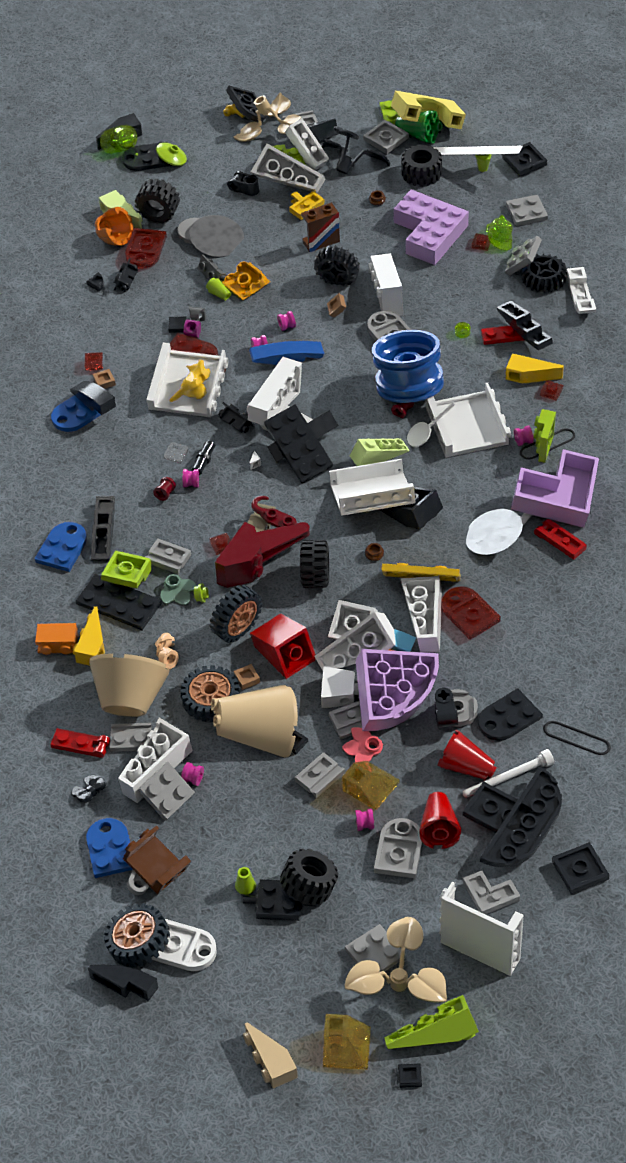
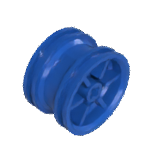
(408, 366)

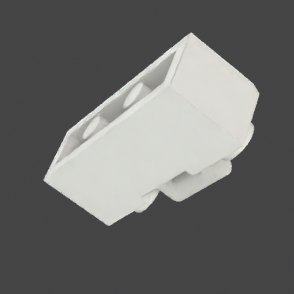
(307, 144)

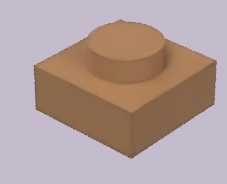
(336, 305)
(104, 379)
(247, 676)

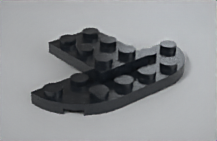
(517, 822)

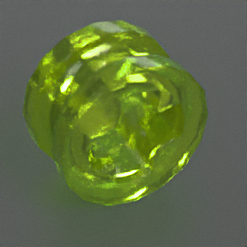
(458, 330)

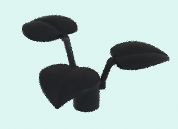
(345, 161)

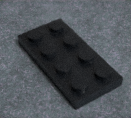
(298, 443)
(119, 602)

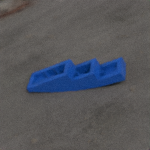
(293, 350)

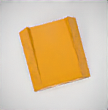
(245, 280)

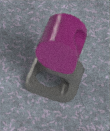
(193, 326)

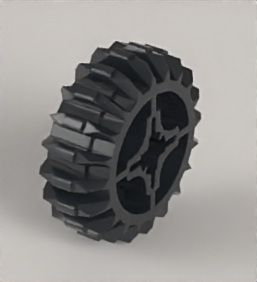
(336, 265)
(544, 273)

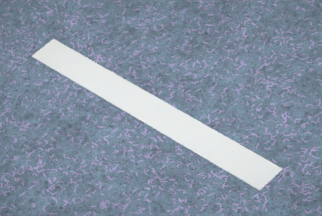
(479, 150)

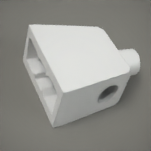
(338, 687)

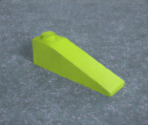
(448, 1025)

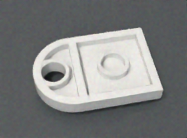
(184, 947)

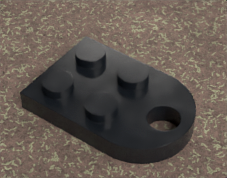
(244, 102)
(143, 157)
(509, 715)

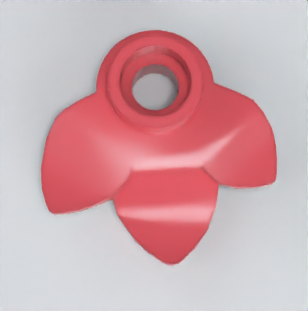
(360, 745)

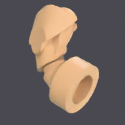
(164, 653)

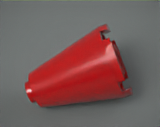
(466, 758)
(439, 822)

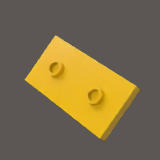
(406, 571)

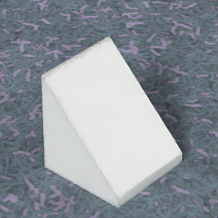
(255, 461)

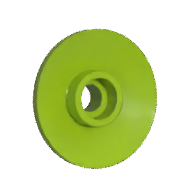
(171, 154)

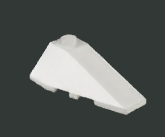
(371, 633)

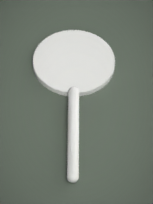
(421, 431)

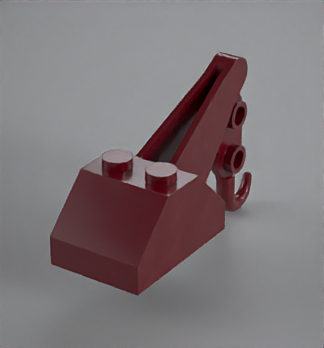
(248, 549)

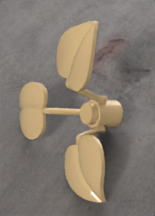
(278, 106)
(427, 985)

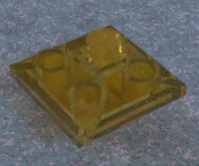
(368, 783)
(345, 1042)

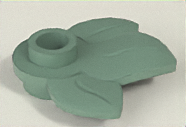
(177, 592)

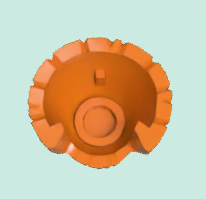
(114, 226)

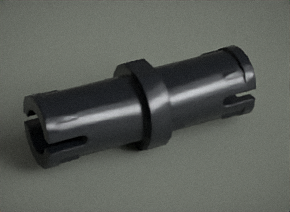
(204, 456)

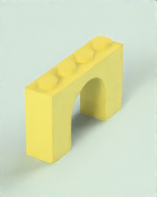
(410, 105)

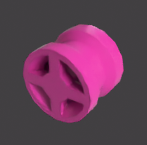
(286, 321)
(258, 341)
(523, 435)
(190, 478)
(192, 773)
(364, 819)

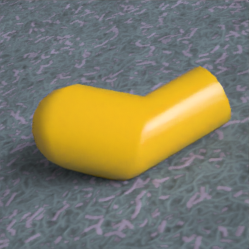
(230, 109)

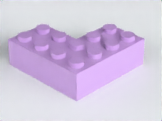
(434, 225)
(561, 496)

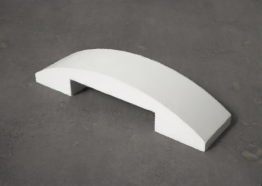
(579, 290)

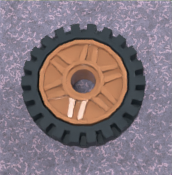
(236, 613)
(204, 686)
(136, 935)

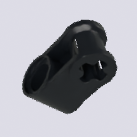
(244, 183)
(445, 708)

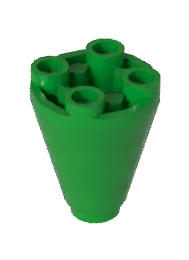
(425, 129)

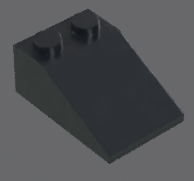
(416, 515)

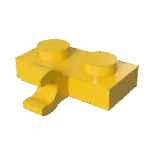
(306, 203)

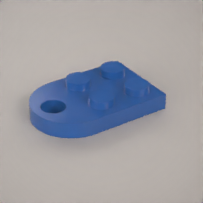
(75, 413)
(62, 548)
(108, 848)

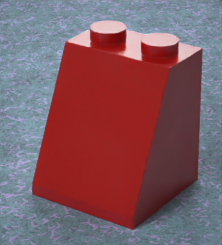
(284, 644)

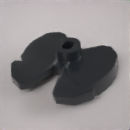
(93, 783)

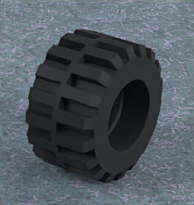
(421, 165)
(157, 201)
(314, 563)
(309, 876)

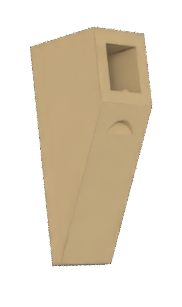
(274, 1058)

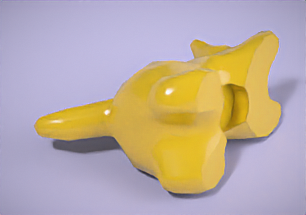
(193, 384)

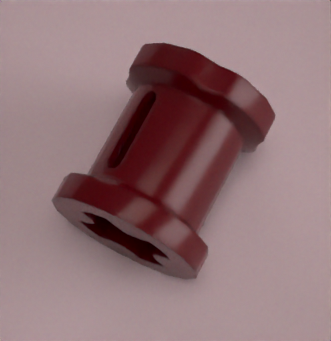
(401, 408)
(166, 486)

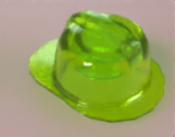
(118, 139)
(500, 233)

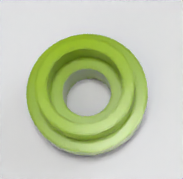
(201, 593)

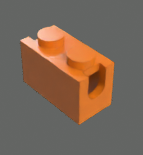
(56, 638)

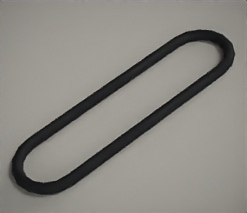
(565, 429)
(574, 744)

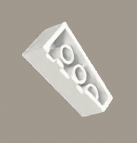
(283, 169)
(386, 283)
(276, 392)
(424, 605)
(162, 746)

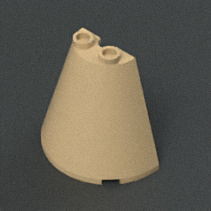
(259, 719)

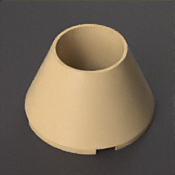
(127, 683)

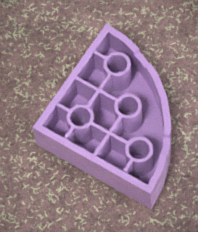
(393, 685)

